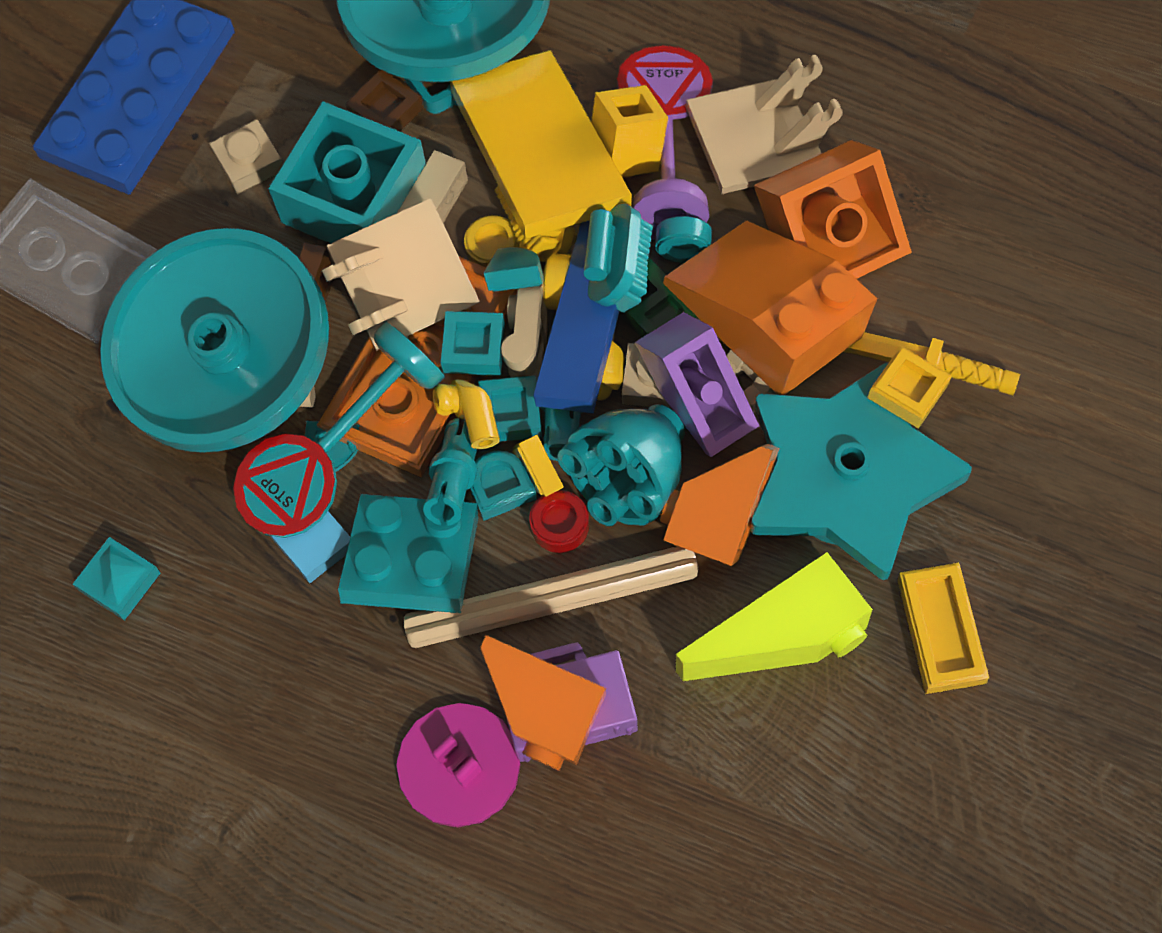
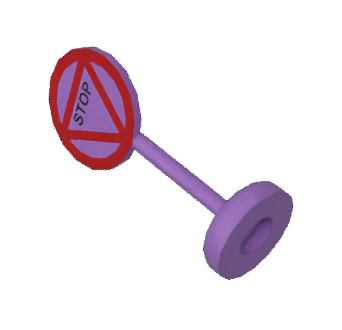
(672, 78)

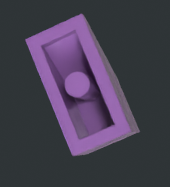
(698, 382)

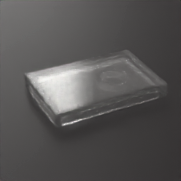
(65, 258)

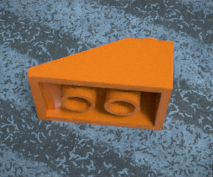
(774, 303)

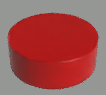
(559, 521)

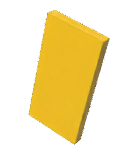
(539, 144)

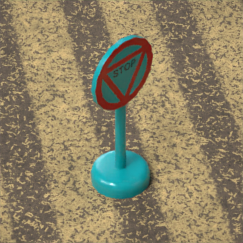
(291, 480)

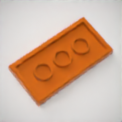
(403, 421)

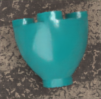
(626, 463)

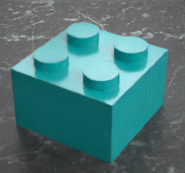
(345, 174)

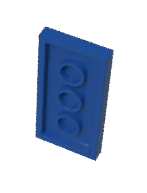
(134, 91)

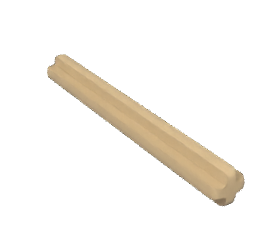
(552, 596)

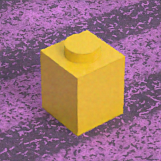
(631, 128)

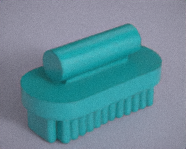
(617, 257)

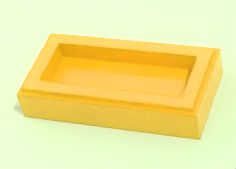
(942, 628)

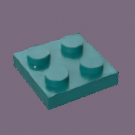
(404, 558)

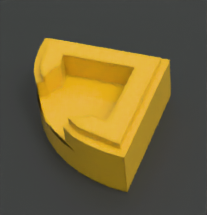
(538, 466)

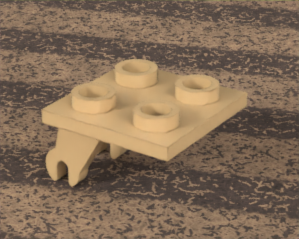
(760, 128)
(401, 272)

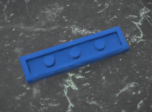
(577, 342)

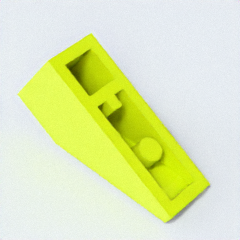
(787, 626)

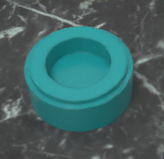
(682, 238)

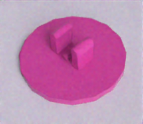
(458, 765)

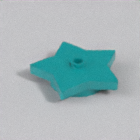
(850, 508)

